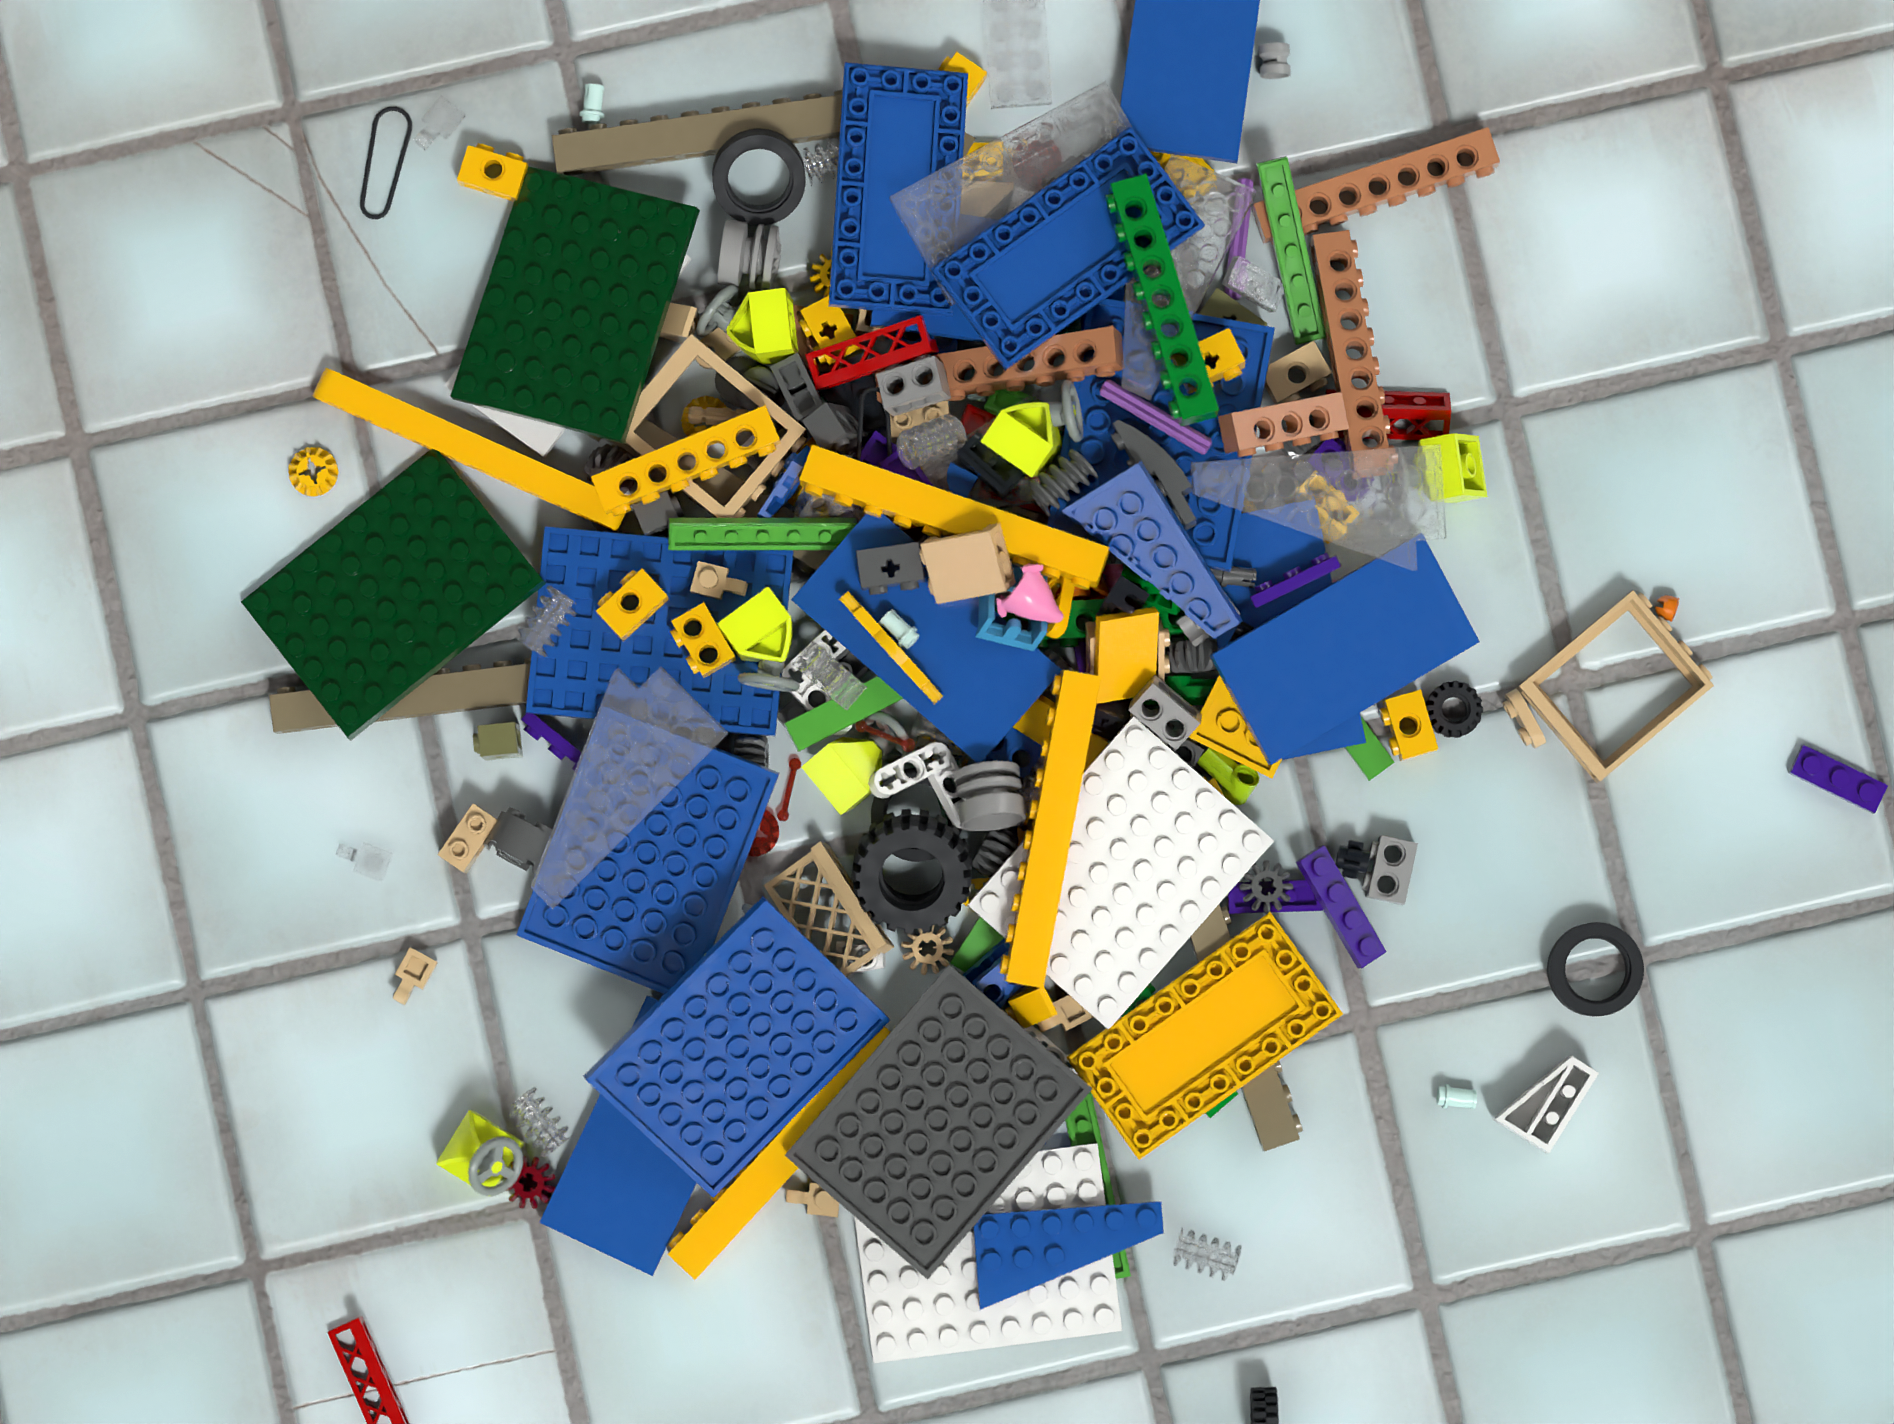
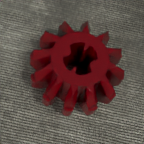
(538, 1177)

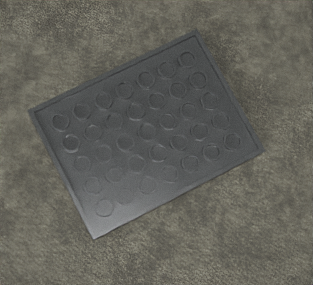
(938, 1121)

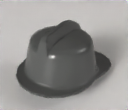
(758, 375)

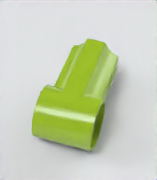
(1236, 779)

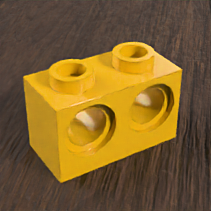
(708, 638)

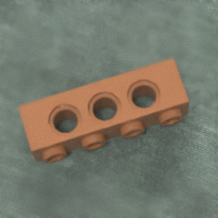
(1238, 427)

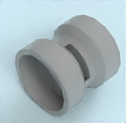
(1274, 60)

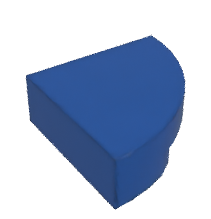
(960, 480)

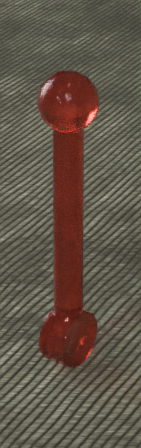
(907, 744)
(794, 764)

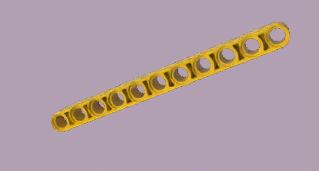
(464, 447)

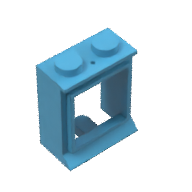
(1011, 633)

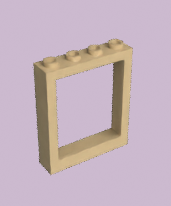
(771, 465)
(1677, 653)

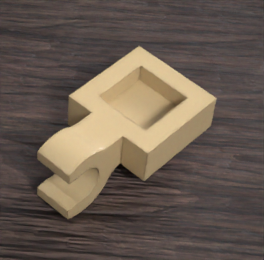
(713, 581)
(414, 971)
(1069, 1015)
(817, 1200)

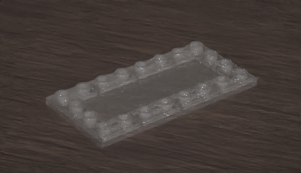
(995, 179)

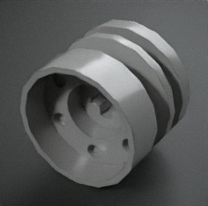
(748, 255)
(989, 796)

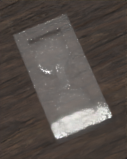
(1253, 284)

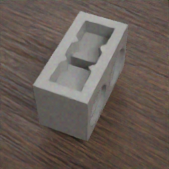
(914, 393)
(1171, 707)
(1399, 872)

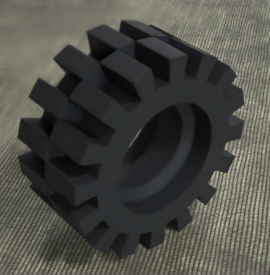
(1469, 698)
(1264, 1405)

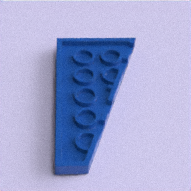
(1039, 1245)

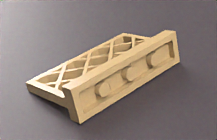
(842, 886)

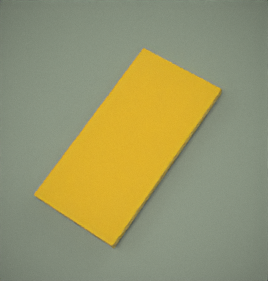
(1204, 1035)

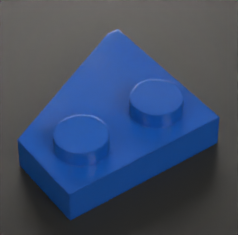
(786, 484)

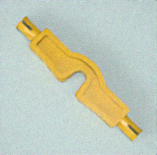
(891, 647)

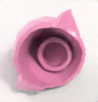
(1031, 598)

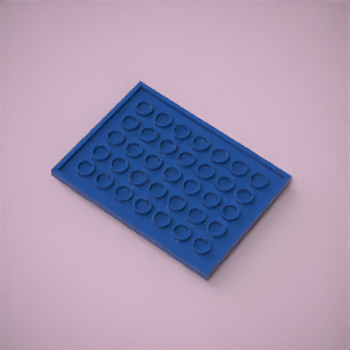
(1215, 523)
(667, 883)
(737, 1047)

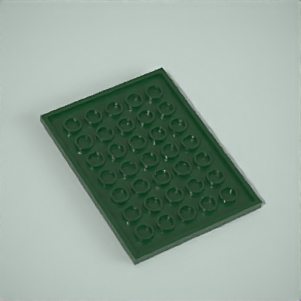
(575, 304)
(392, 593)

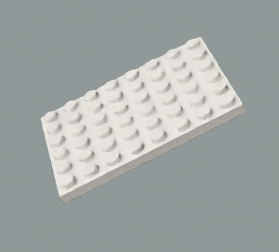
(1141, 871)
(943, 1314)

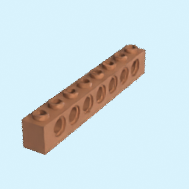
(1476, 144)
(1340, 248)
(1074, 345)

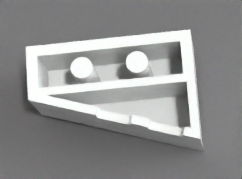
(1549, 1104)

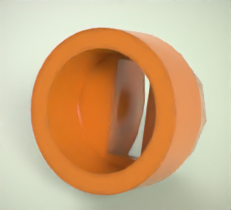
(1669, 608)

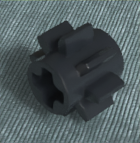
(1352, 859)

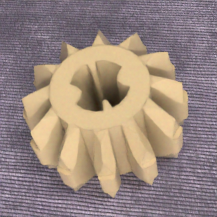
(928, 959)

